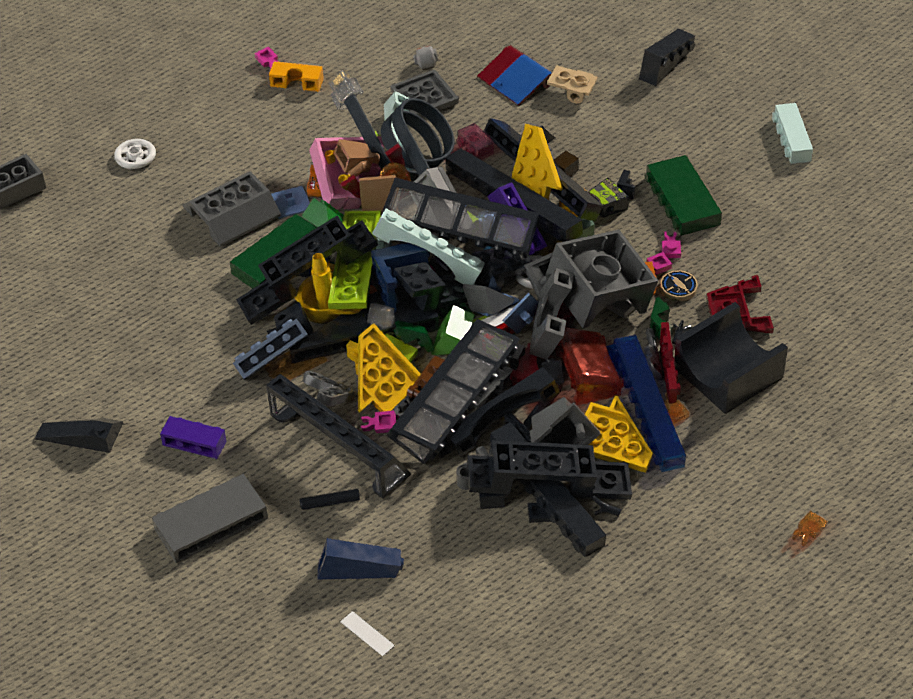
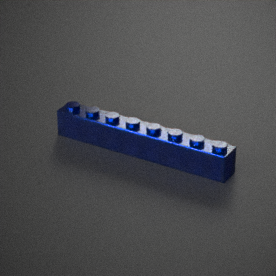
(648, 404)

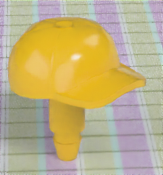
(315, 293)

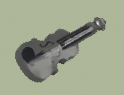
(652, 355)

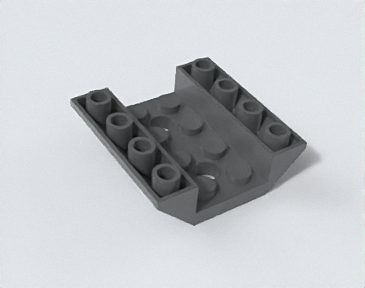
(236, 210)

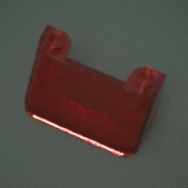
(589, 366)

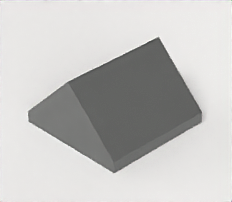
(485, 300)

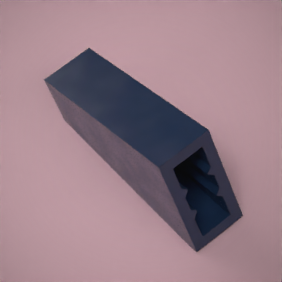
(358, 561)

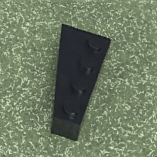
(665, 56)

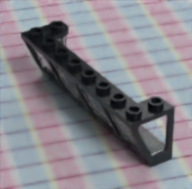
(464, 217)
(453, 390)
(289, 400)

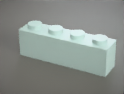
(792, 133)

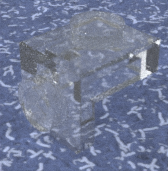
(381, 315)

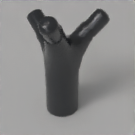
(679, 330)
(606, 508)

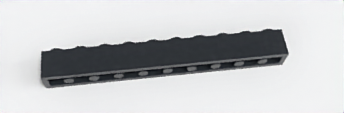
(487, 179)
(572, 194)

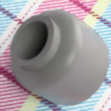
(426, 57)

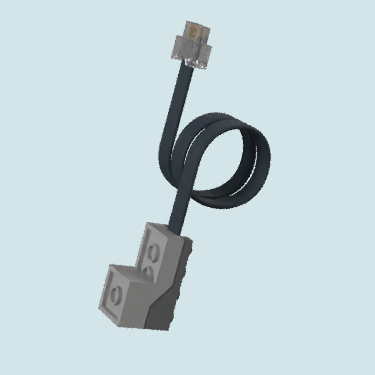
(344, 97)

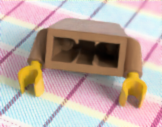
(352, 157)

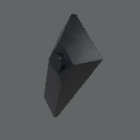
(87, 434)

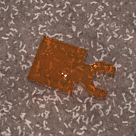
(676, 411)
(811, 526)

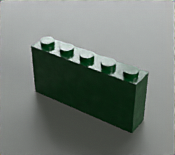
(683, 195)
(246, 264)

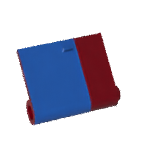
(514, 75)

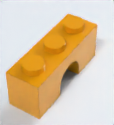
(284, 73)

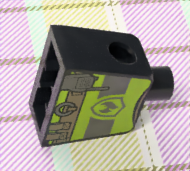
(610, 196)

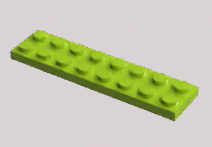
(352, 281)

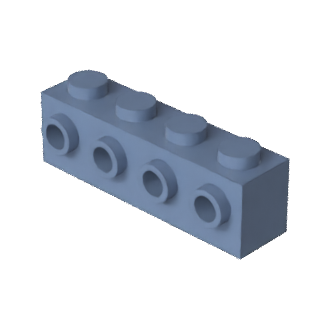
(270, 349)

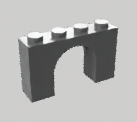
(547, 328)

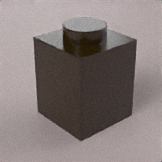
(567, 163)

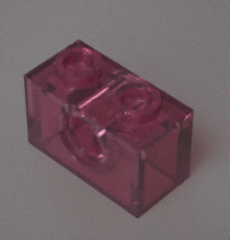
(475, 141)

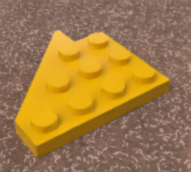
(535, 164)
(382, 371)
(619, 436)

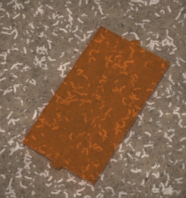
(283, 366)

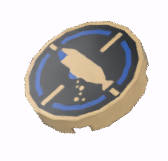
(678, 285)

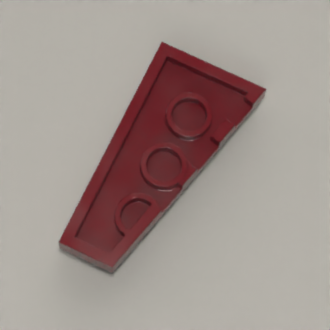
(668, 364)

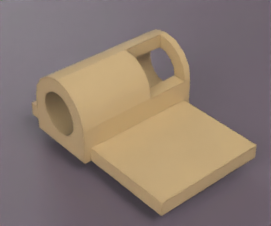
(575, 82)

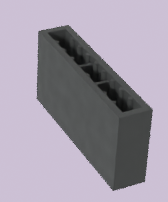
(209, 518)

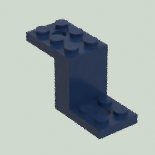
(392, 257)

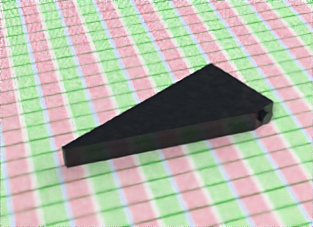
(337, 333)

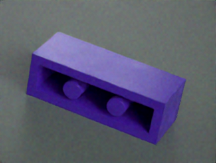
(193, 437)

